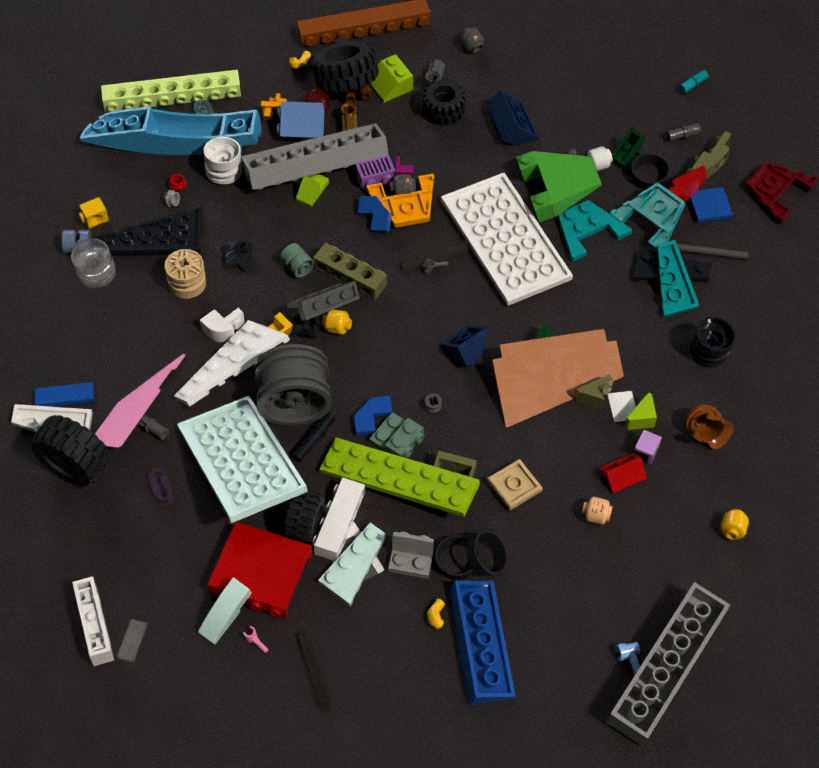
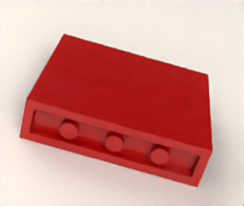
(264, 564)

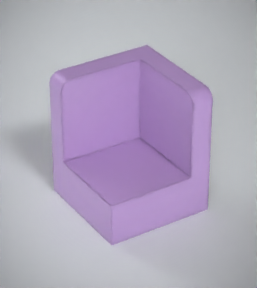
(648, 444)

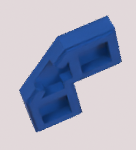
(381, 216)
(373, 408)

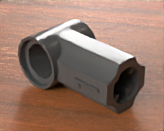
(435, 72)

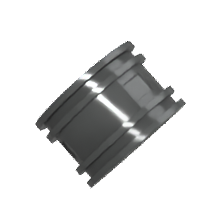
(292, 384)

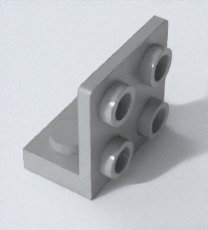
(411, 555)

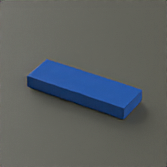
(64, 395)

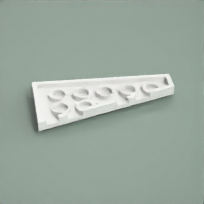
(231, 359)

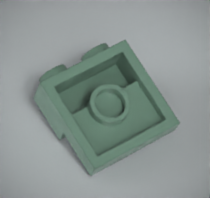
(397, 436)

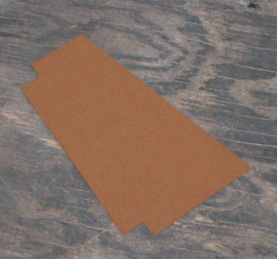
(550, 369)

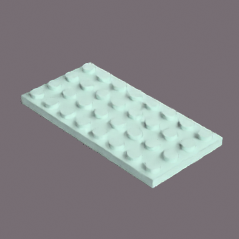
(241, 459)

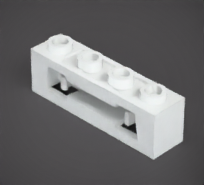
(93, 621)

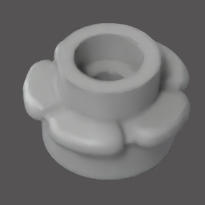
(172, 198)

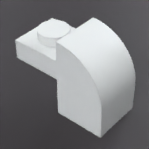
(221, 328)

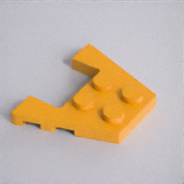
(407, 208)

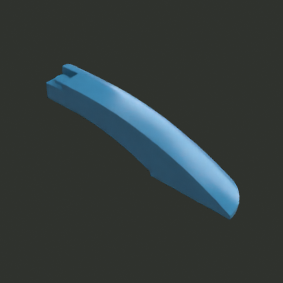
(170, 132)

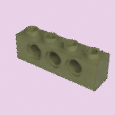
(346, 268)

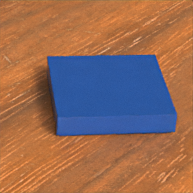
(710, 205)

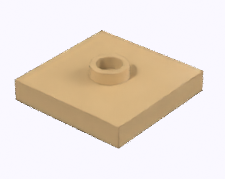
(514, 484)

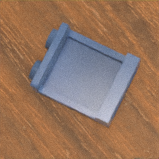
(301, 120)

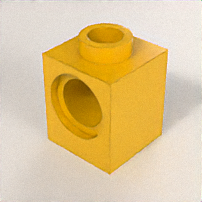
(93, 213)

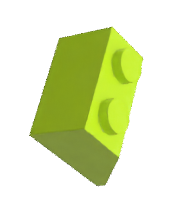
(392, 79)

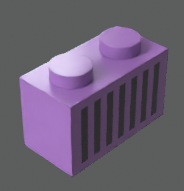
(375, 171)

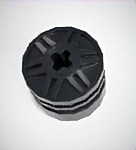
(712, 341)

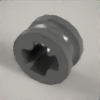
(430, 398)

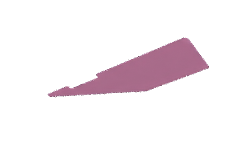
(132, 408)

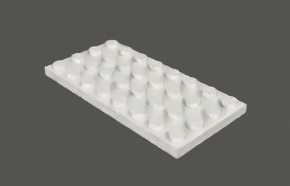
(506, 238)

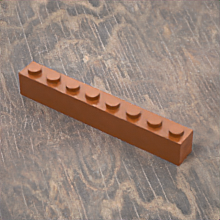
(363, 22)

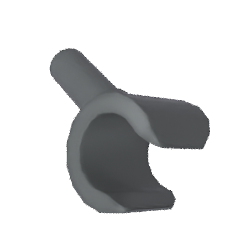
(430, 264)

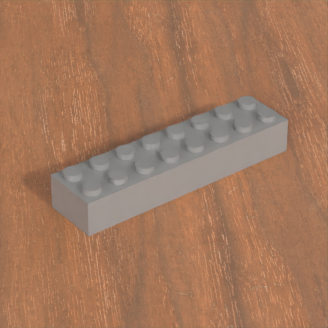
(314, 156)
(667, 664)

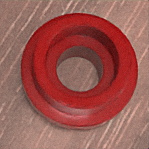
(177, 182)

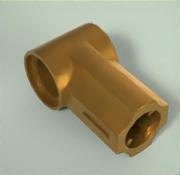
(349, 116)

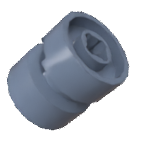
(71, 239)

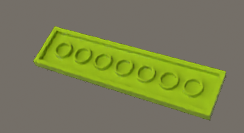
(400, 476)

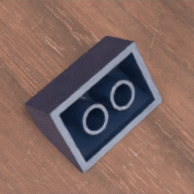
(511, 119)

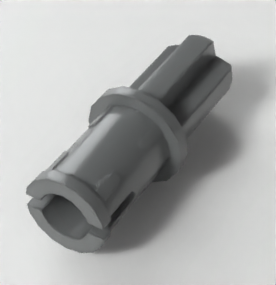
(683, 132)
(152, 426)

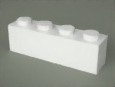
(338, 519)

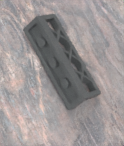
(325, 299)

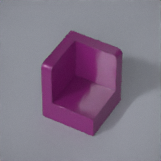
(403, 169)

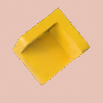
(281, 324)

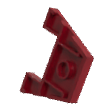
(772, 182)

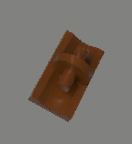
(364, 92)

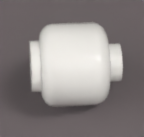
(601, 157)

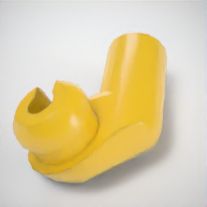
(295, 64)
(433, 614)

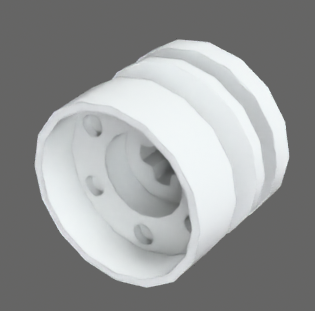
(223, 160)

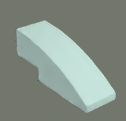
(224, 610)

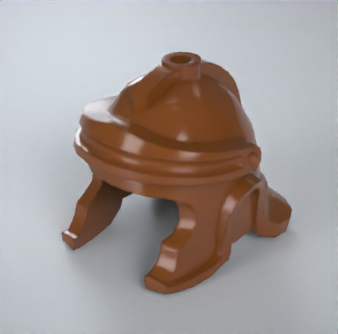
(709, 426)

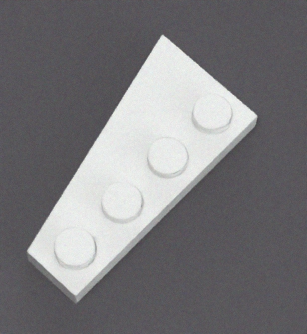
(32, 417)

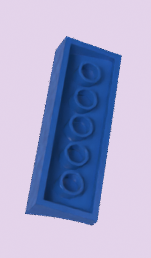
(481, 642)

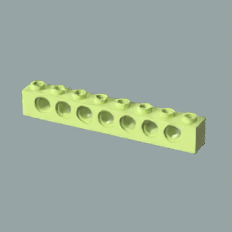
(171, 90)

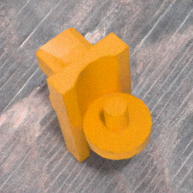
(270, 107)

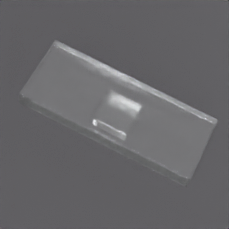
(132, 640)

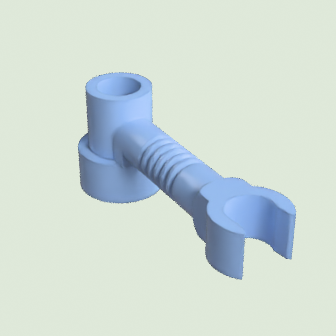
(629, 652)

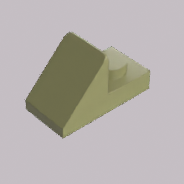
(592, 392)

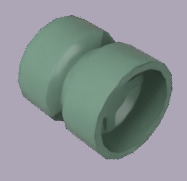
(297, 260)

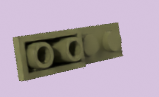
(715, 157)

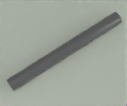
(713, 251)

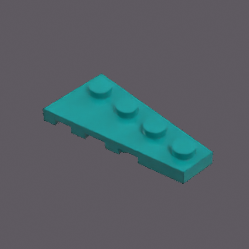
(675, 283)

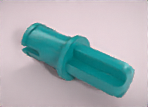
(693, 81)

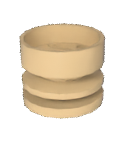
(185, 273)

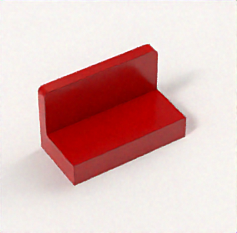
(623, 472)

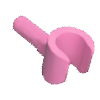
(253, 638)

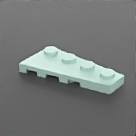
(348, 571)

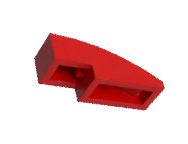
(689, 183)

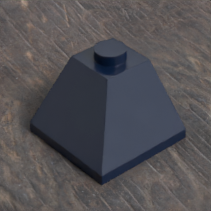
(466, 345)

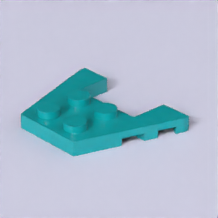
(658, 207)
(585, 221)

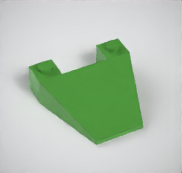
(565, 177)

